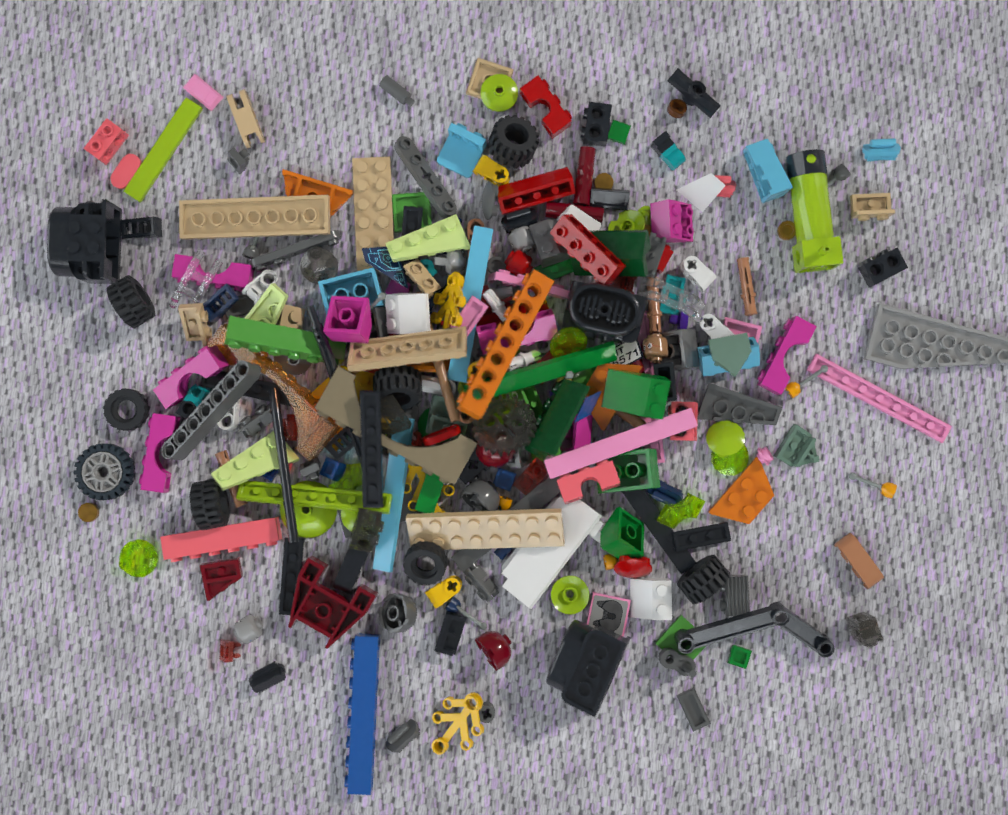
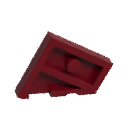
(220, 575)

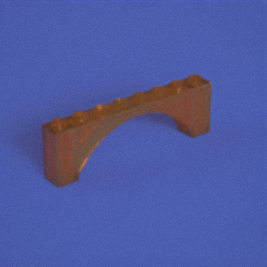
(313, 429)

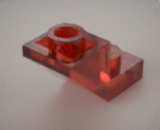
(531, 476)

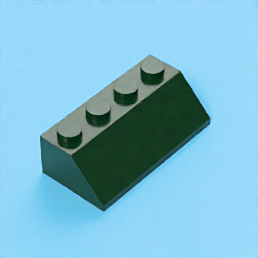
(556, 418)

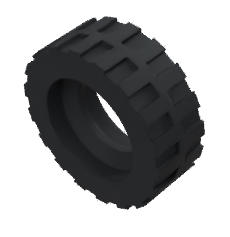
(114, 418)
(421, 576)

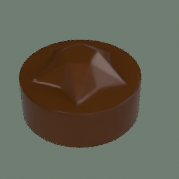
(677, 108)

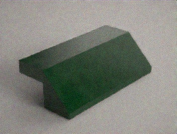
(627, 246)

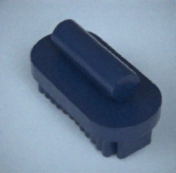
(666, 493)

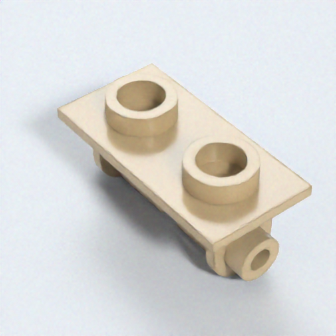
(422, 277)

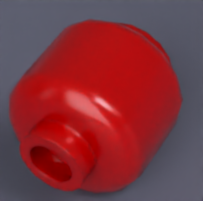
(518, 263)

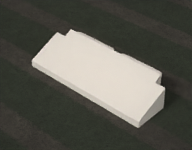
(534, 568)

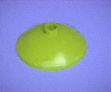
(316, 521)

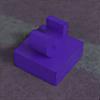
(681, 320)

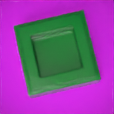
(619, 132)
(739, 656)

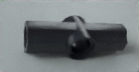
(694, 93)

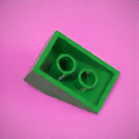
(636, 393)
(635, 471)

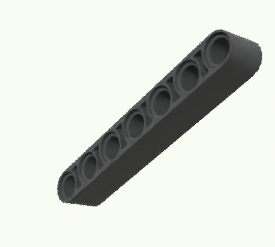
(211, 410)

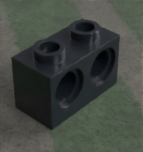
(600, 124)
(883, 269)

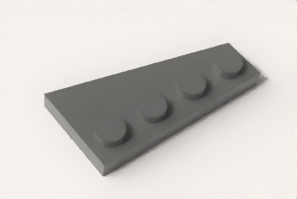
(726, 404)

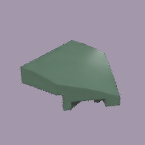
(730, 352)
(797, 448)

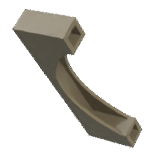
(442, 459)

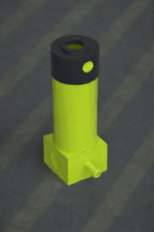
(815, 238)

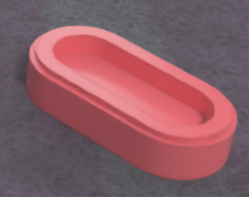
(125, 171)

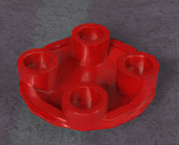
(633, 567)

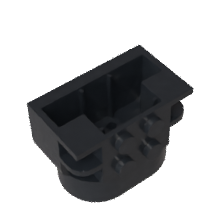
(85, 242)
(623, 310)
(586, 665)

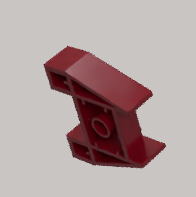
(324, 608)

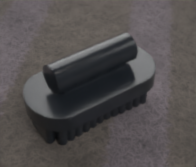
(519, 218)
(267, 677)

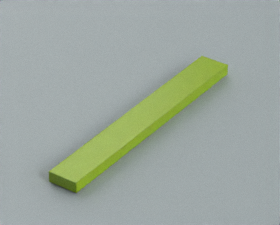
(308, 496)

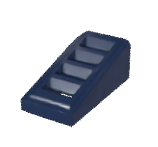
(215, 316)

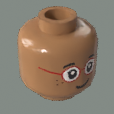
(655, 348)

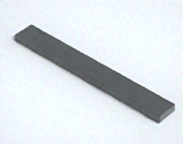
(533, 500)

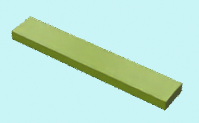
(163, 150)

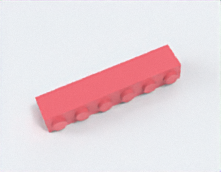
(221, 538)

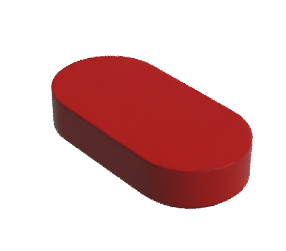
(441, 435)

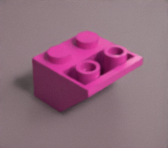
(672, 220)

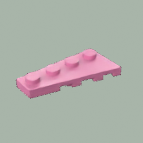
(509, 280)

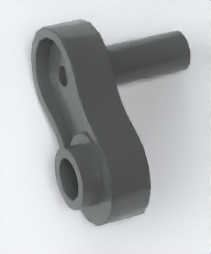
(681, 663)

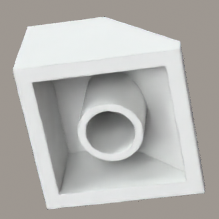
(407, 313)
(651, 598)

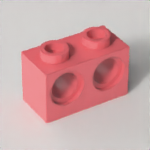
(106, 141)
(691, 434)

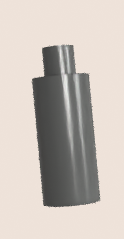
(396, 91)

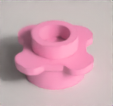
(764, 455)

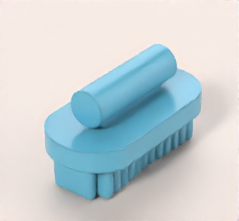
(881, 149)

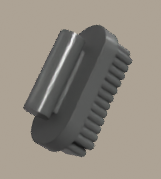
(402, 736)

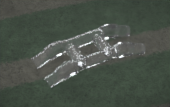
(190, 272)
(680, 304)

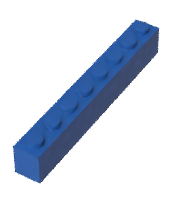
(363, 714)

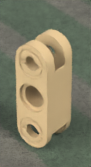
(245, 118)

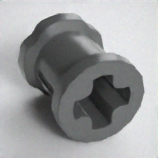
(490, 716)

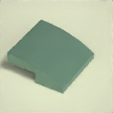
(439, 418)

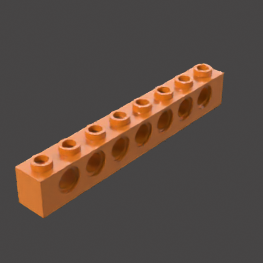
(541, 286)

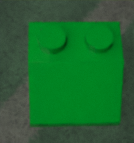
(623, 535)

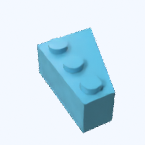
(766, 171)

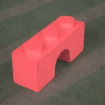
(603, 473)

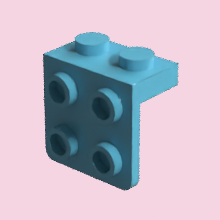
(461, 150)

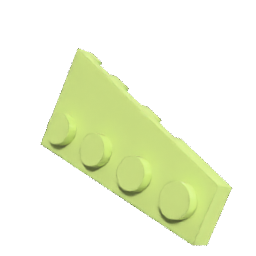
(435, 238)
(269, 305)
(251, 463)

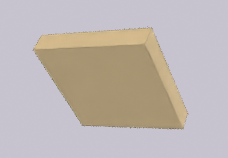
(483, 70)

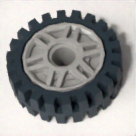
(90, 471)

